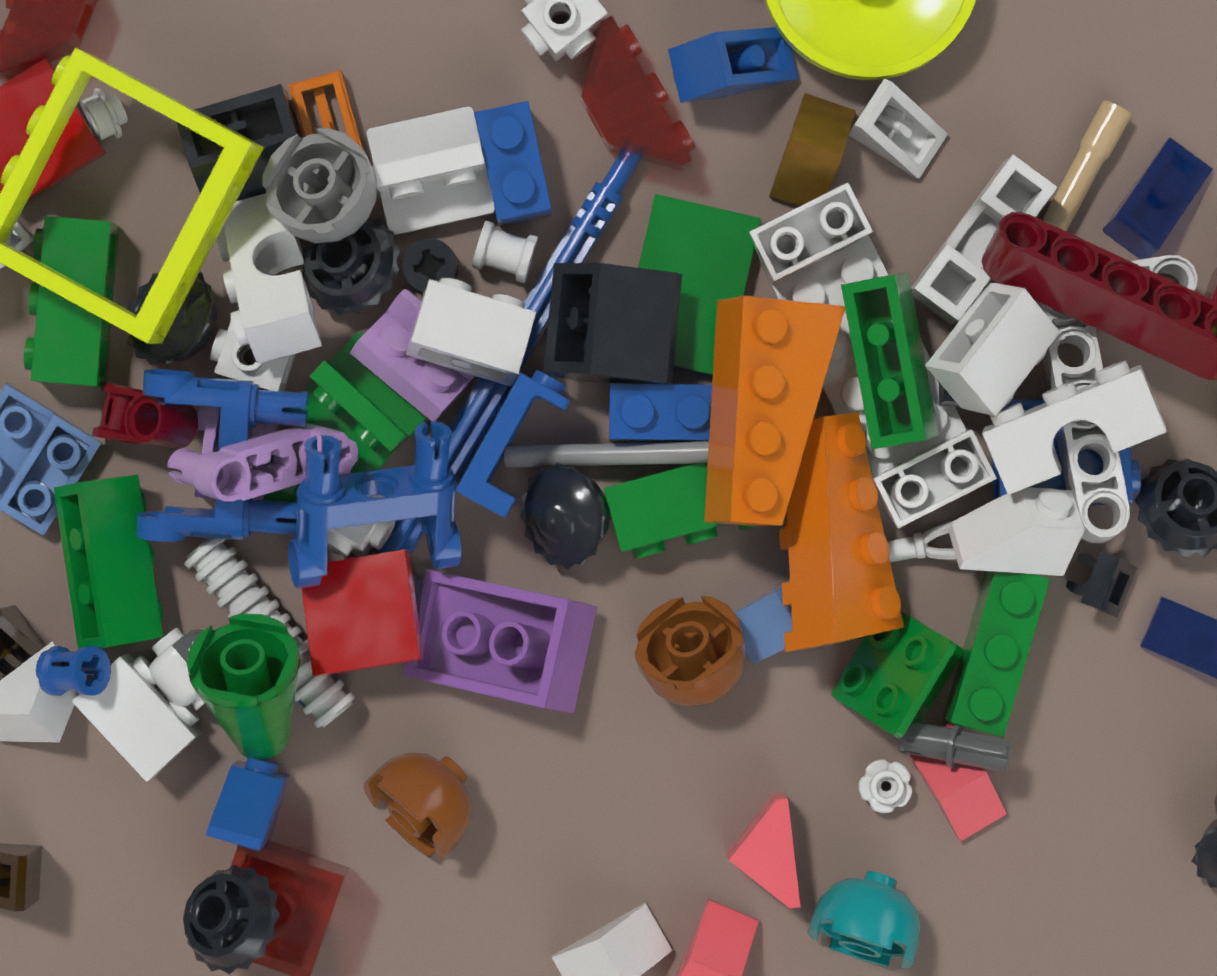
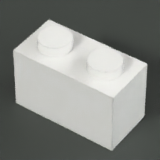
(471, 331)
(993, 348)
(139, 717)

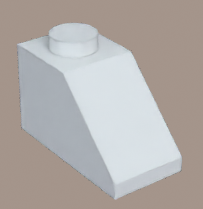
(1020, 533)

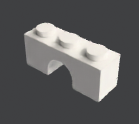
(956, 270)
(273, 310)
(1117, 403)

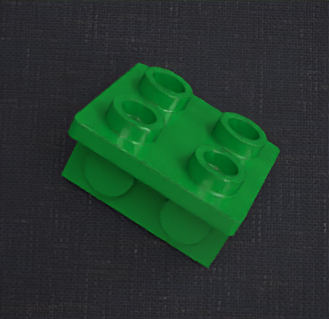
(362, 406)
(897, 675)

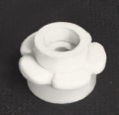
(104, 114)
(882, 771)

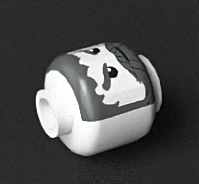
(171, 671)

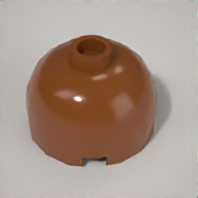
(691, 651)
(424, 801)

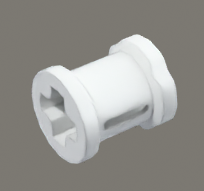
(504, 251)

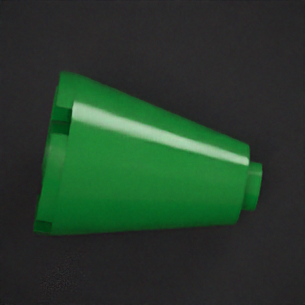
(248, 681)

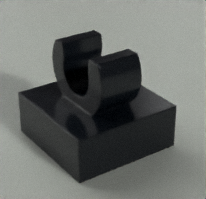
(1107, 585)

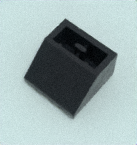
(259, 116)
(612, 323)

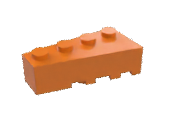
(763, 403)
(836, 542)

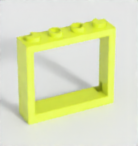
(198, 231)

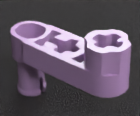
(227, 472)

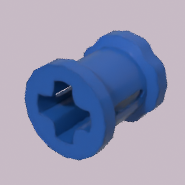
(73, 670)

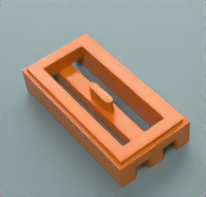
(317, 86)

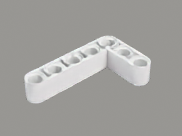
(1080, 435)

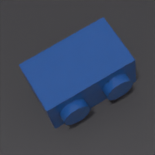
(513, 163)
(659, 412)

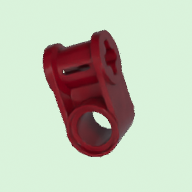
(145, 419)

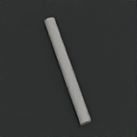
(607, 454)

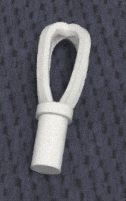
(918, 545)

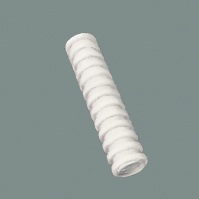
(242, 596)

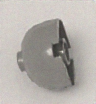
(320, 186)

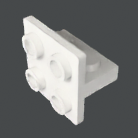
(430, 171)

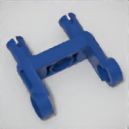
(240, 411)
(342, 500)

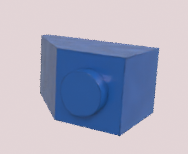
(731, 64)
(249, 803)

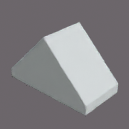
(898, 130)
(29, 712)
(618, 949)

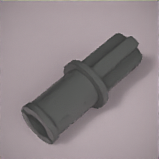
(956, 746)

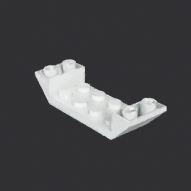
(807, 261)

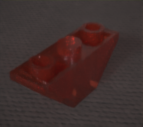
(41, 31)
(628, 103)

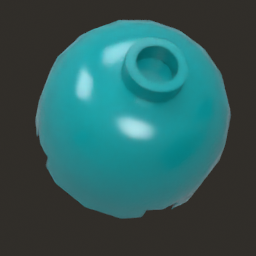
(868, 920)

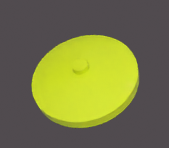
(869, 35)

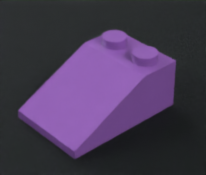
(502, 641)

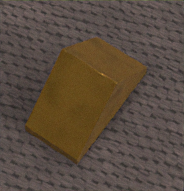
(812, 151)

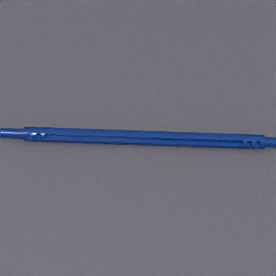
(488, 395)

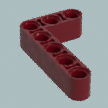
(1107, 292)

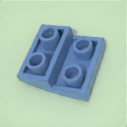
(36, 455)

